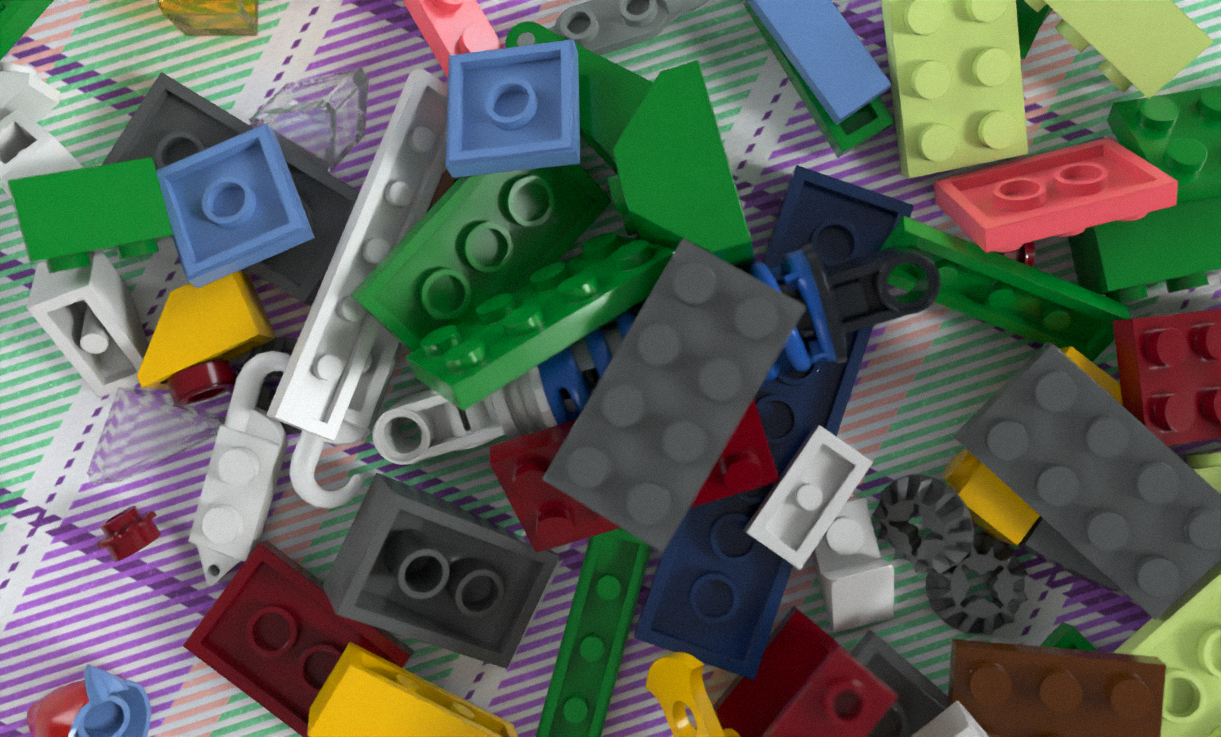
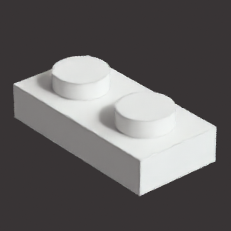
(808, 496)

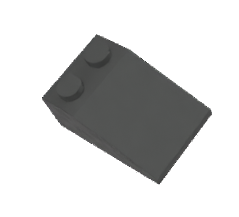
(437, 573)

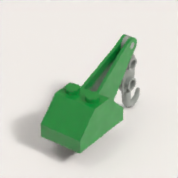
(652, 134)

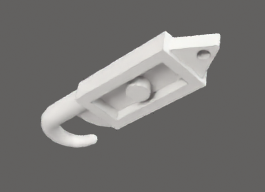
(354, 427)
(240, 474)

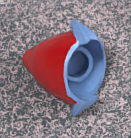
(92, 708)

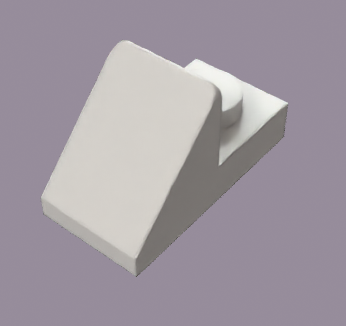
(850, 570)

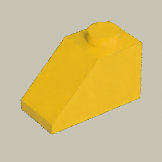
(205, 326)

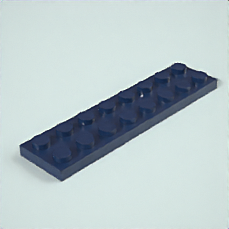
(714, 581)

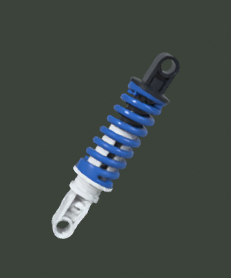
(556, 391)

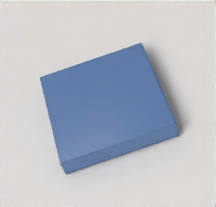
(513, 109)
(232, 206)

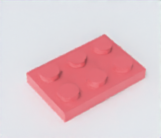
(1054, 194)

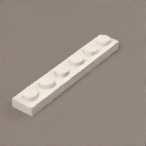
(390, 203)

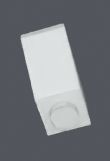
(91, 322)

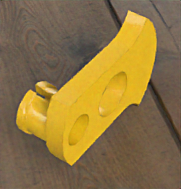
(677, 682)

